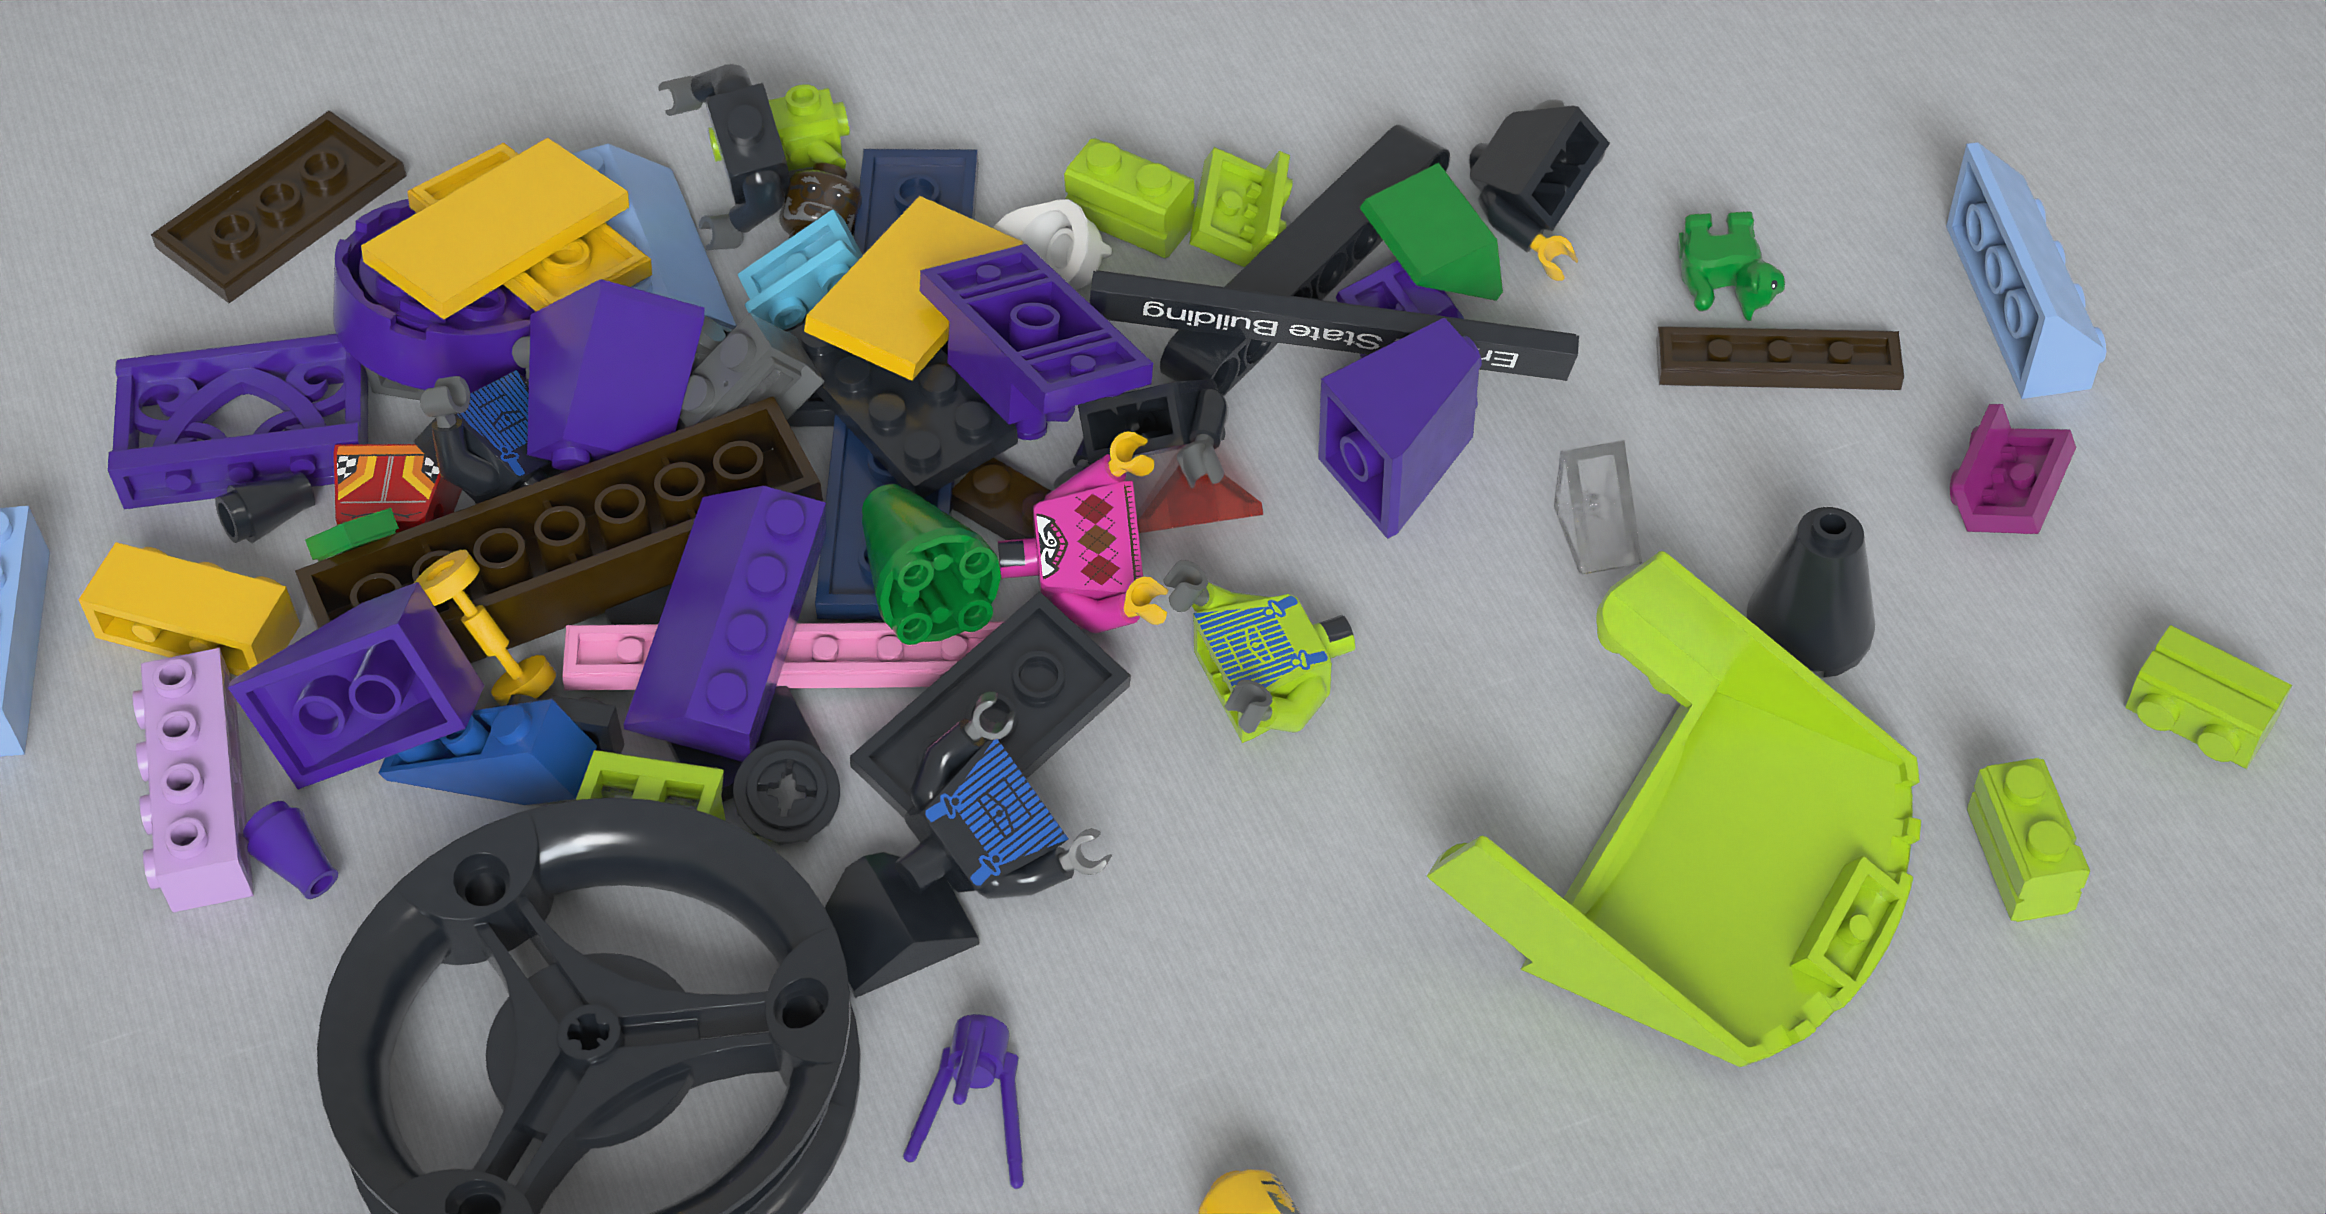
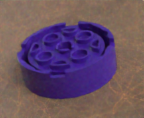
(406, 339)

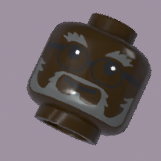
(817, 193)

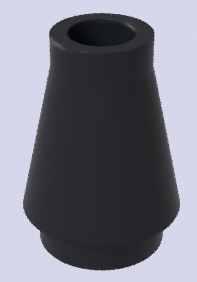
(261, 506)

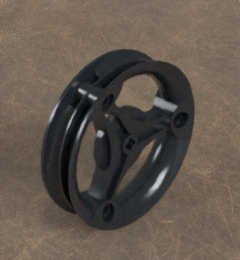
(596, 1038)

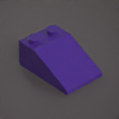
(361, 688)

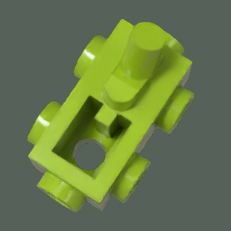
(807, 127)

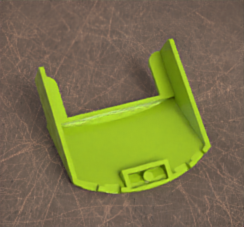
(1748, 855)

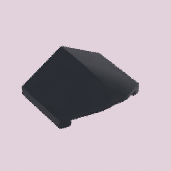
(889, 927)

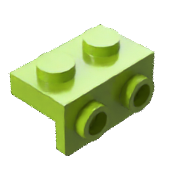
(1239, 206)

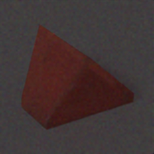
(1177, 505)

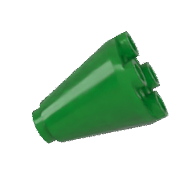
(927, 567)

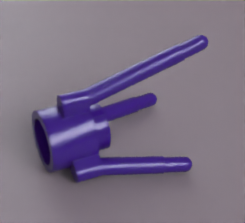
(974, 1061)

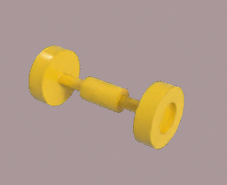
(447, 580)

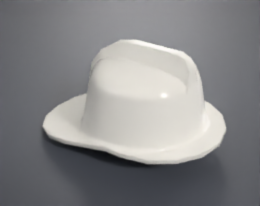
(1060, 237)

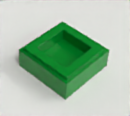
(352, 534)

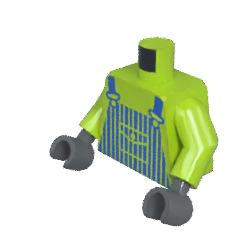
(1259, 652)

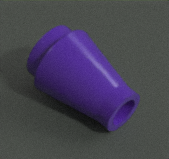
(287, 845)

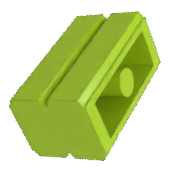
(1131, 197)
(2207, 697)
(2027, 839)

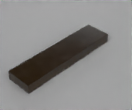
(1779, 358)

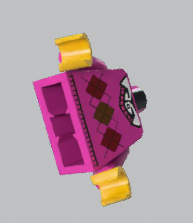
(1090, 545)

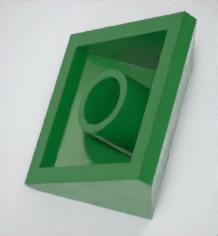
(1437, 235)

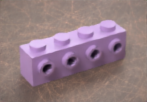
(193, 781)

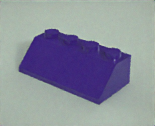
(729, 621)

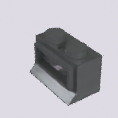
(749, 367)

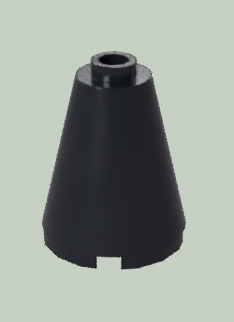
(1819, 593)

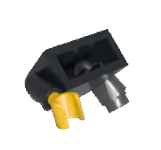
(1535, 173)

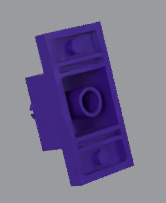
(1029, 338)

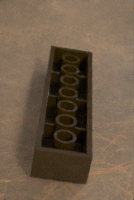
(577, 537)

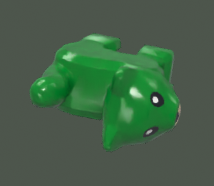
(1726, 261)

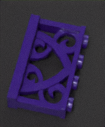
(198, 383)

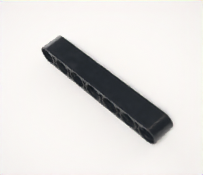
(1306, 256)

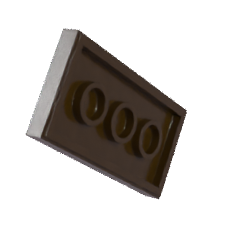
(278, 206)

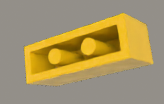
(187, 608)

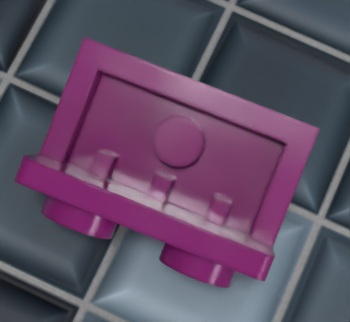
(2010, 475)

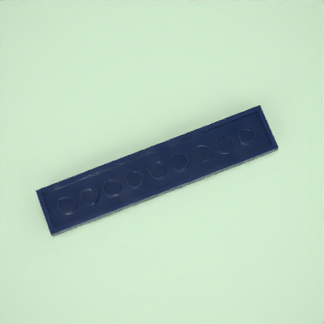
(888, 187)

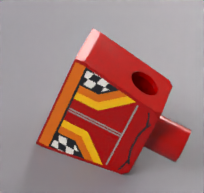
(392, 477)

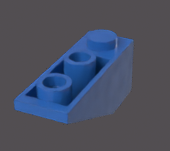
(504, 754)

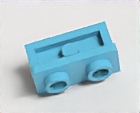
(800, 271)

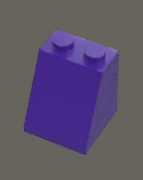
(607, 371)
(1399, 420)

